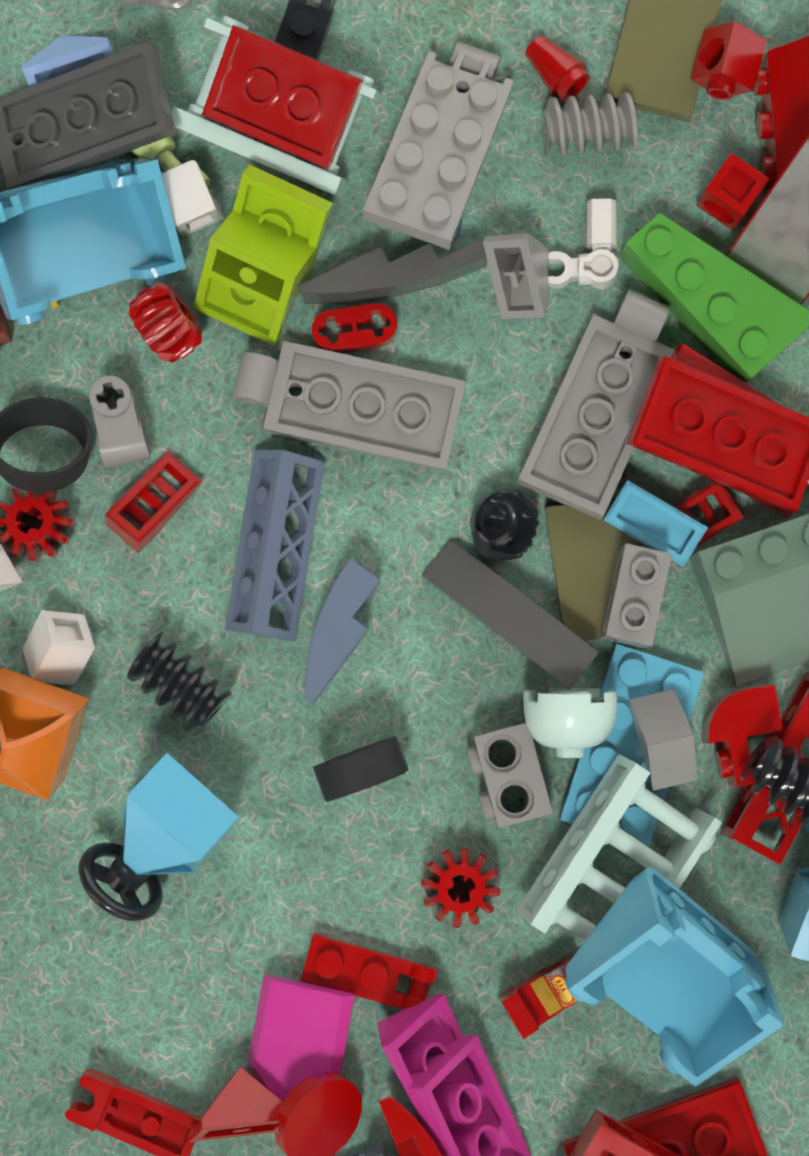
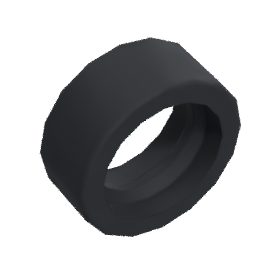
(360, 769)

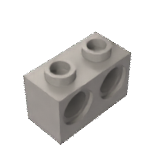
(635, 596)
(521, 771)

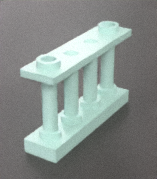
(244, 144)
(598, 826)

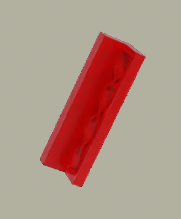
(753, 808)

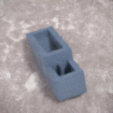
(336, 628)

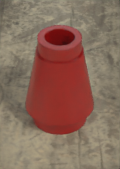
(557, 68)

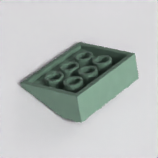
(759, 598)

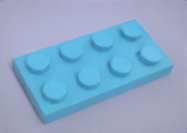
(632, 676)

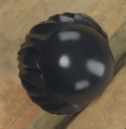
(503, 525)

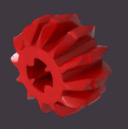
(165, 322)
(34, 539)
(475, 891)

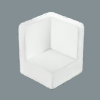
(190, 198)
(58, 647)

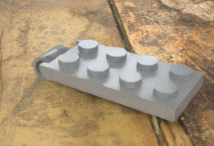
(439, 146)
(353, 403)
(592, 416)

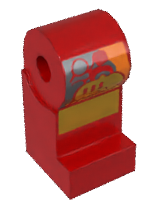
(538, 997)

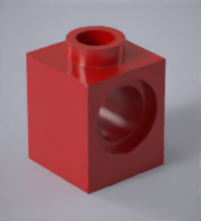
(728, 60)
(732, 191)

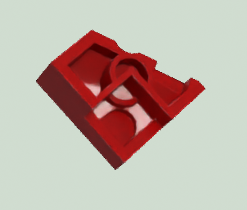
(405, 1131)

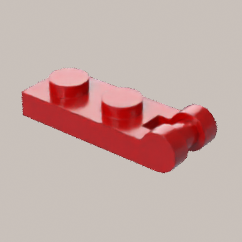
(366, 972)

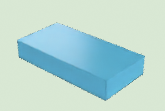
(655, 523)

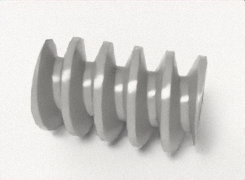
(589, 123)

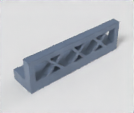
(266, 542)

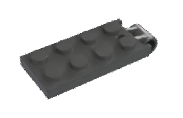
(84, 117)

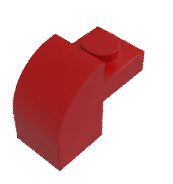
(733, 720)

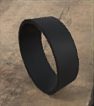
(51, 413)

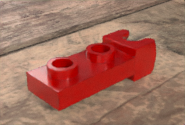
(133, 1116)

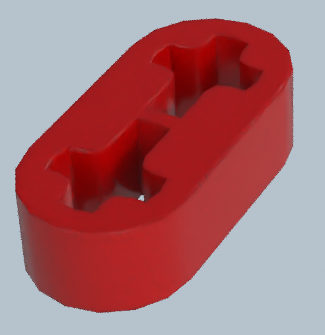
(355, 317)

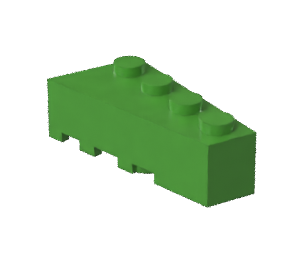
(714, 298)

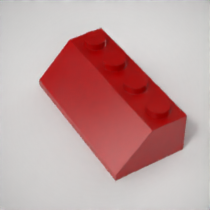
(785, 105)

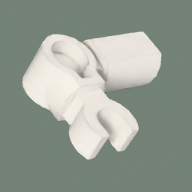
(601, 265)

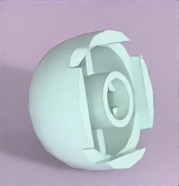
(570, 718)

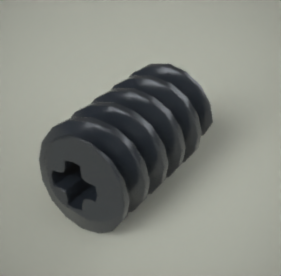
(177, 684)
(782, 773)

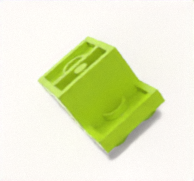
(262, 255)

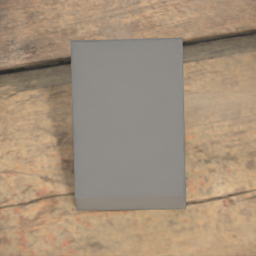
(518, 274)
(664, 739)

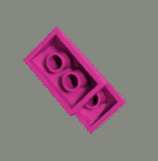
(450, 1082)

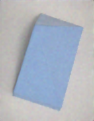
(65, 55)

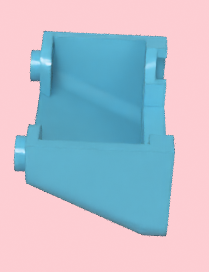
(84, 235)
(677, 977)

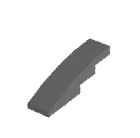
(376, 278)
(510, 614)

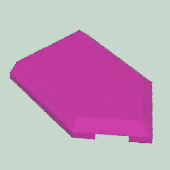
(298, 1033)

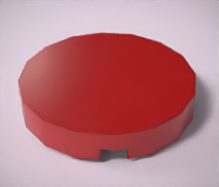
(318, 1116)

